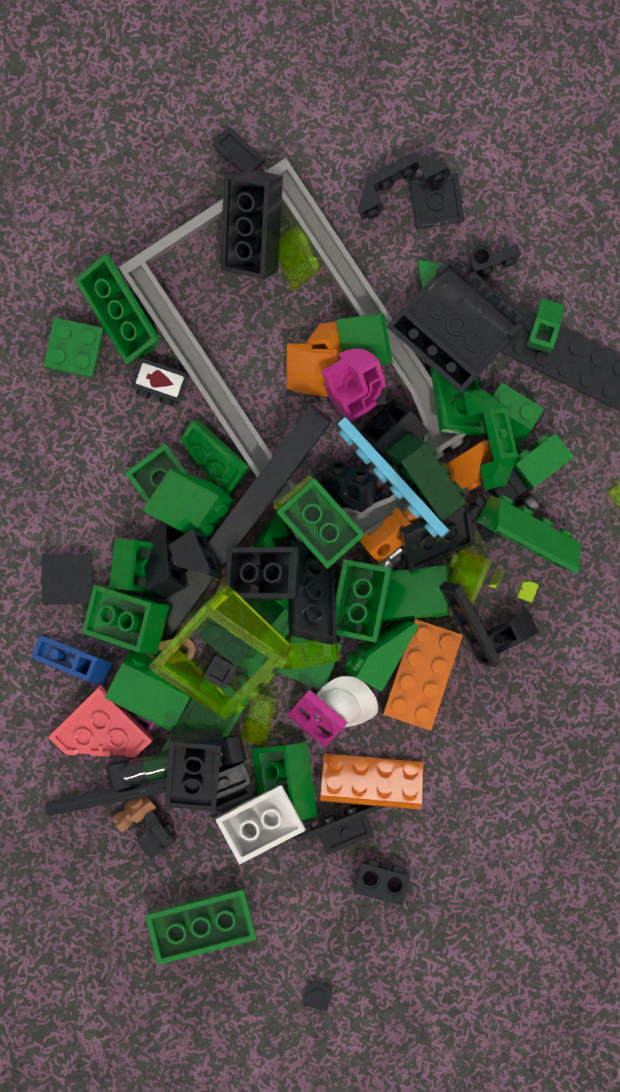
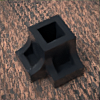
(156, 836)

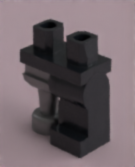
(512, 489)

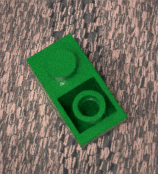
(546, 326)

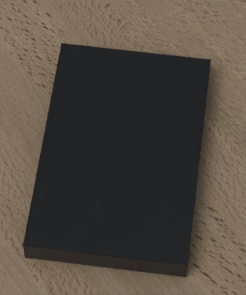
(423, 549)

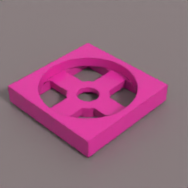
(329, 718)

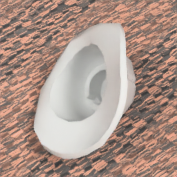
(349, 699)

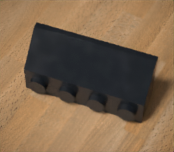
(251, 223)

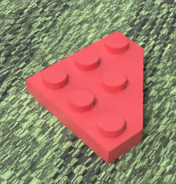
(101, 729)

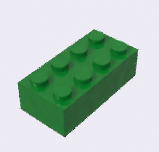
(201, 925)

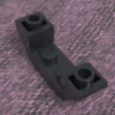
(432, 169)

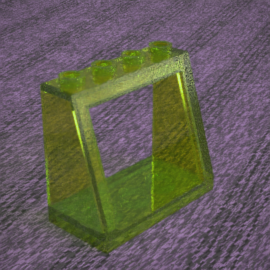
(243, 621)

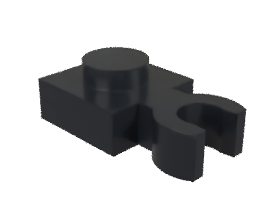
(222, 672)

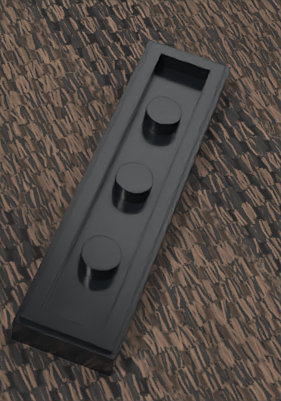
(470, 624)

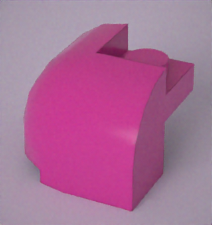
(354, 382)

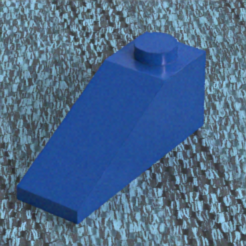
(72, 660)

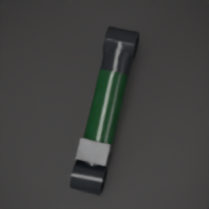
(154, 767)

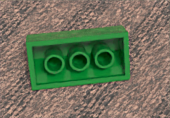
(118, 310)
(531, 533)

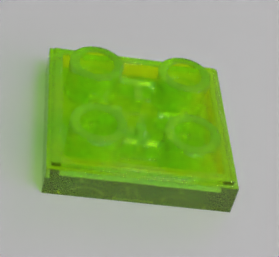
(297, 258)

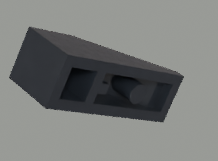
(162, 575)

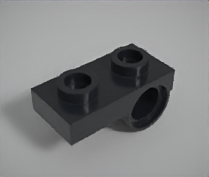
(505, 258)

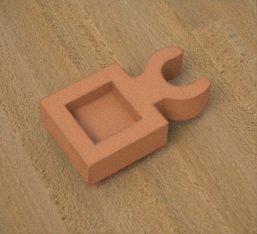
(135, 811)

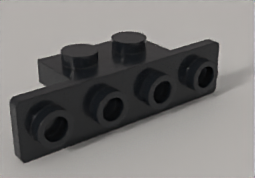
(341, 830)

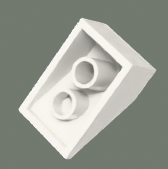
(260, 824)

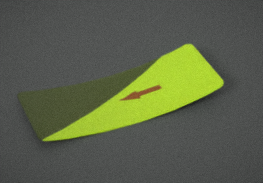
(525, 590)

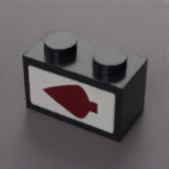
(160, 382)

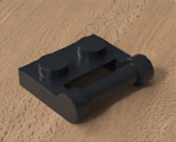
(231, 779)

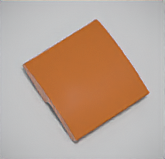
(305, 368)

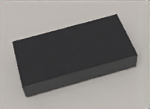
(237, 151)

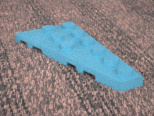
(386, 473)

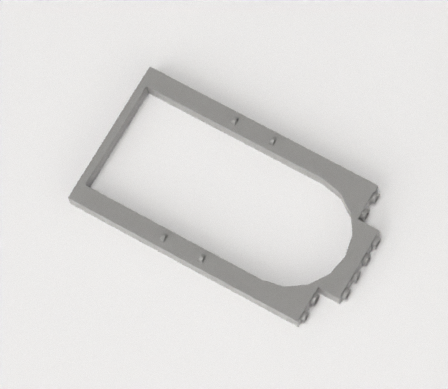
(355, 290)

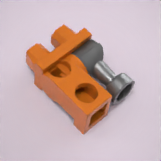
(385, 541)

